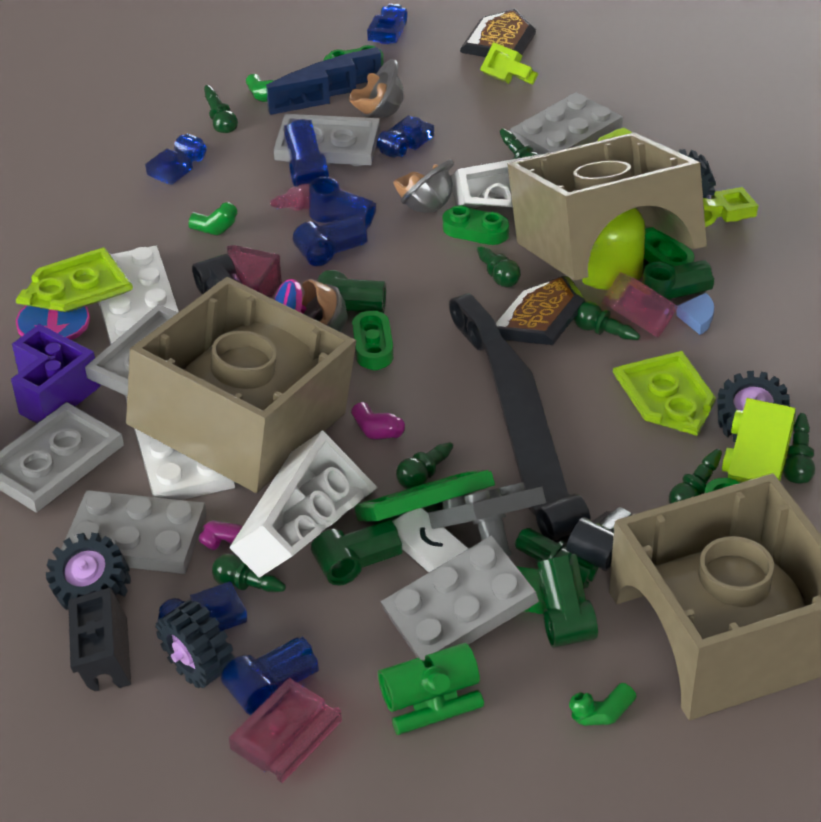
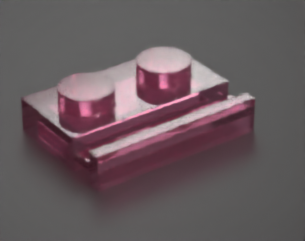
(285, 729)

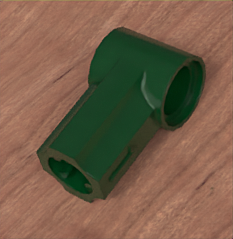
(678, 280)
(357, 294)
(344, 555)
(568, 613)

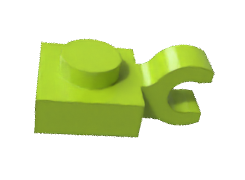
(505, 63)
(730, 205)

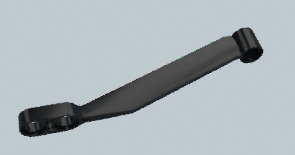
(524, 420)

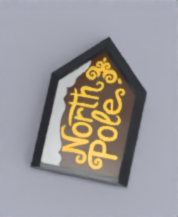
(503, 28)
(541, 312)

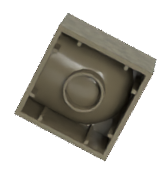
(573, 193)
(238, 382)
(731, 587)

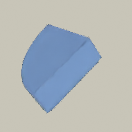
(697, 313)

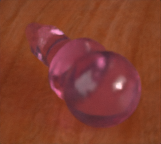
(296, 198)

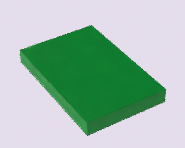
(424, 495)

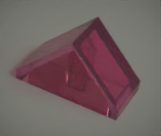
(257, 269)
(639, 304)

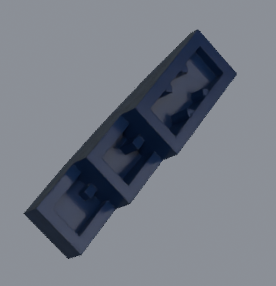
(319, 81)

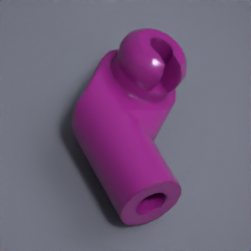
(377, 425)
(216, 531)

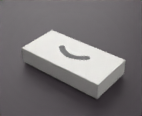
(424, 544)

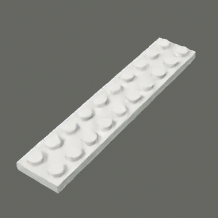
(168, 471)

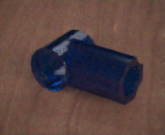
(304, 152)
(331, 204)
(321, 242)
(255, 680)

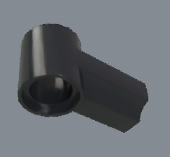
(212, 271)
(594, 538)

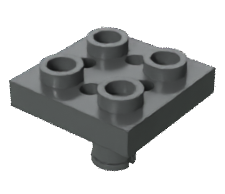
(487, 510)

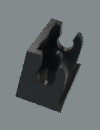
(99, 639)

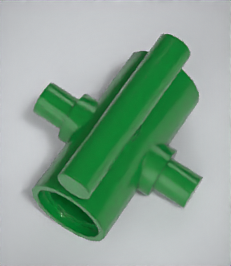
(431, 687)

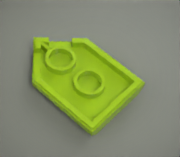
(75, 282)
(668, 391)

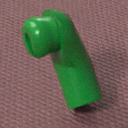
(257, 87)
(217, 222)
(604, 712)

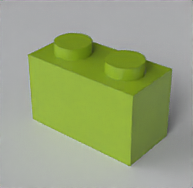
(761, 440)

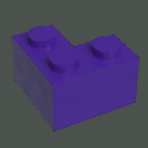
(49, 373)

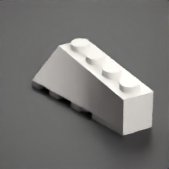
(483, 185)
(303, 500)

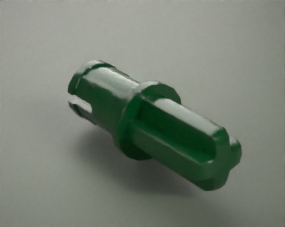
(543, 548)

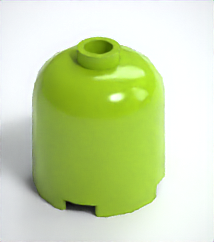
(617, 250)

